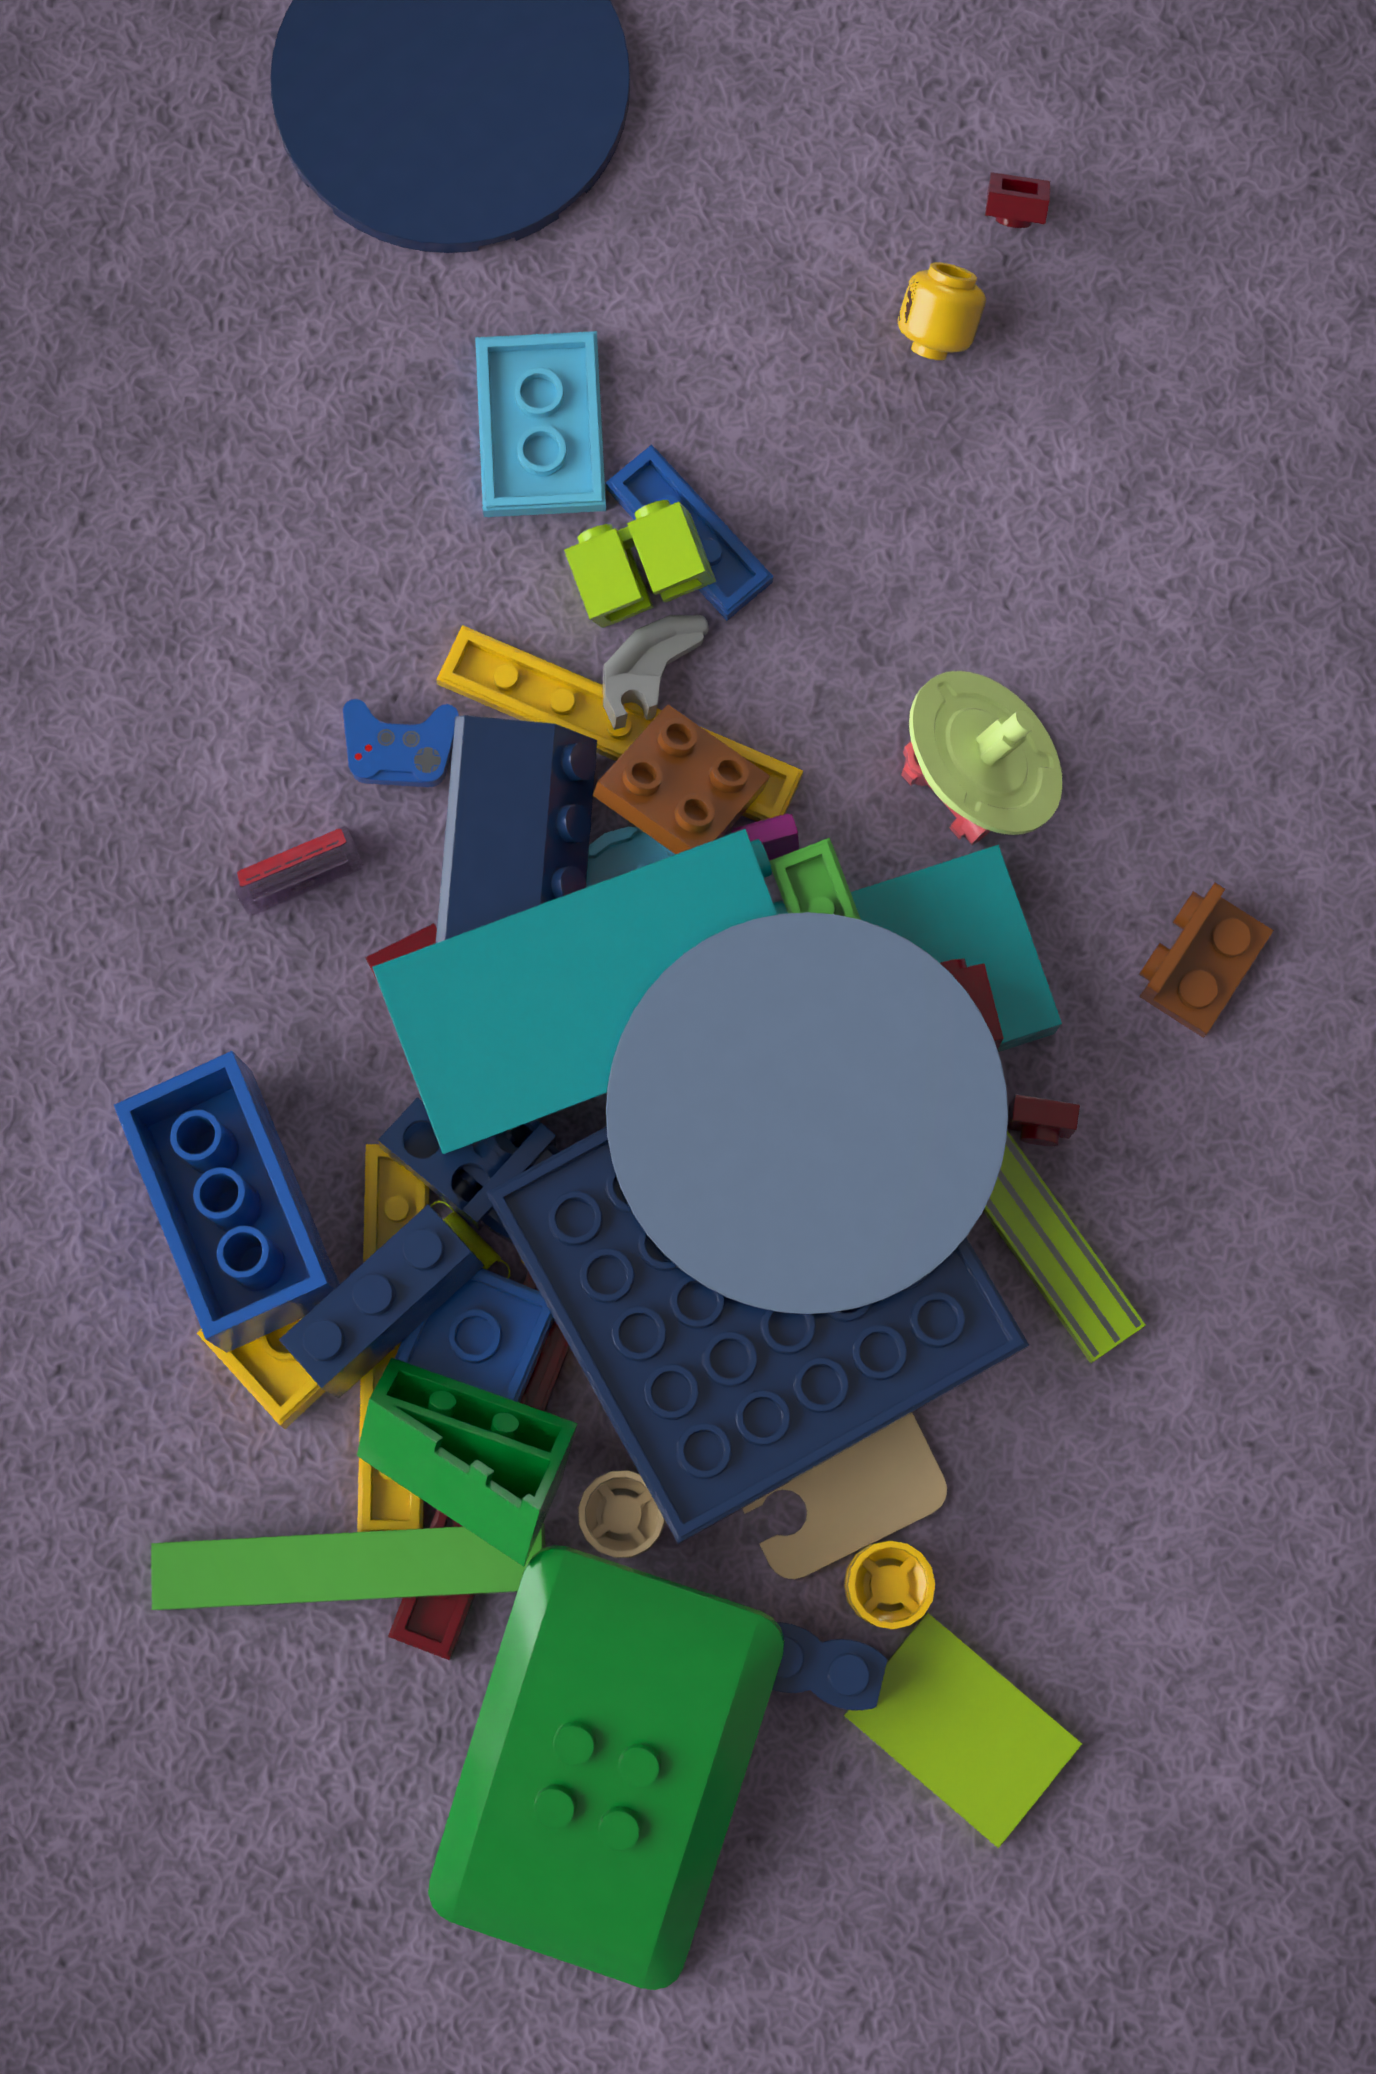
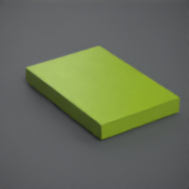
(965, 1730)

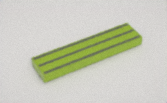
(1058, 1258)

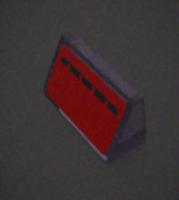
(297, 871)

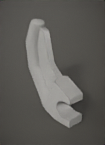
(639, 663)

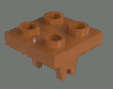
(680, 783)

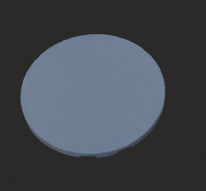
(806, 1113)

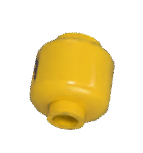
(941, 310)

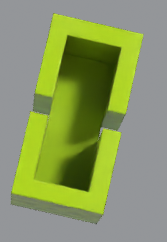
(609, 572)

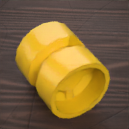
(889, 1584)

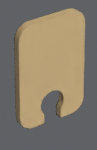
(858, 1499)

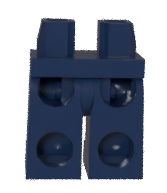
(470, 1171)

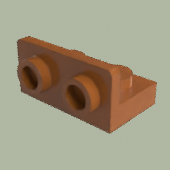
(1205, 961)

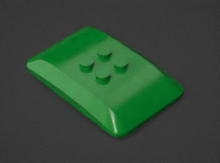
(605, 1766)

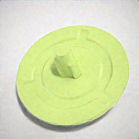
(985, 753)

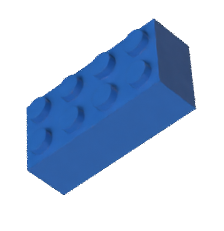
(227, 1201)

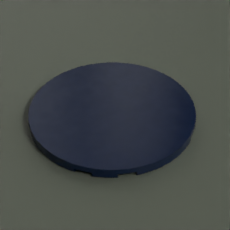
(450, 114)

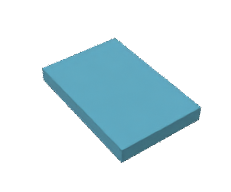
(540, 424)

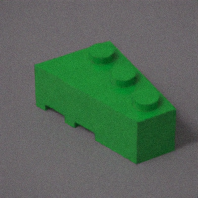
(468, 1453)

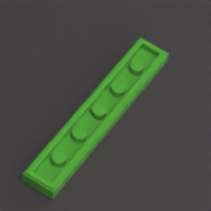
(330, 1568)

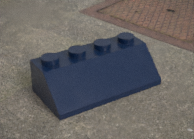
(513, 820)

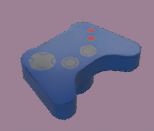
(398, 752)

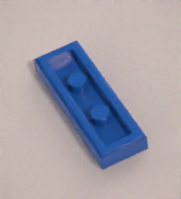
(735, 568)

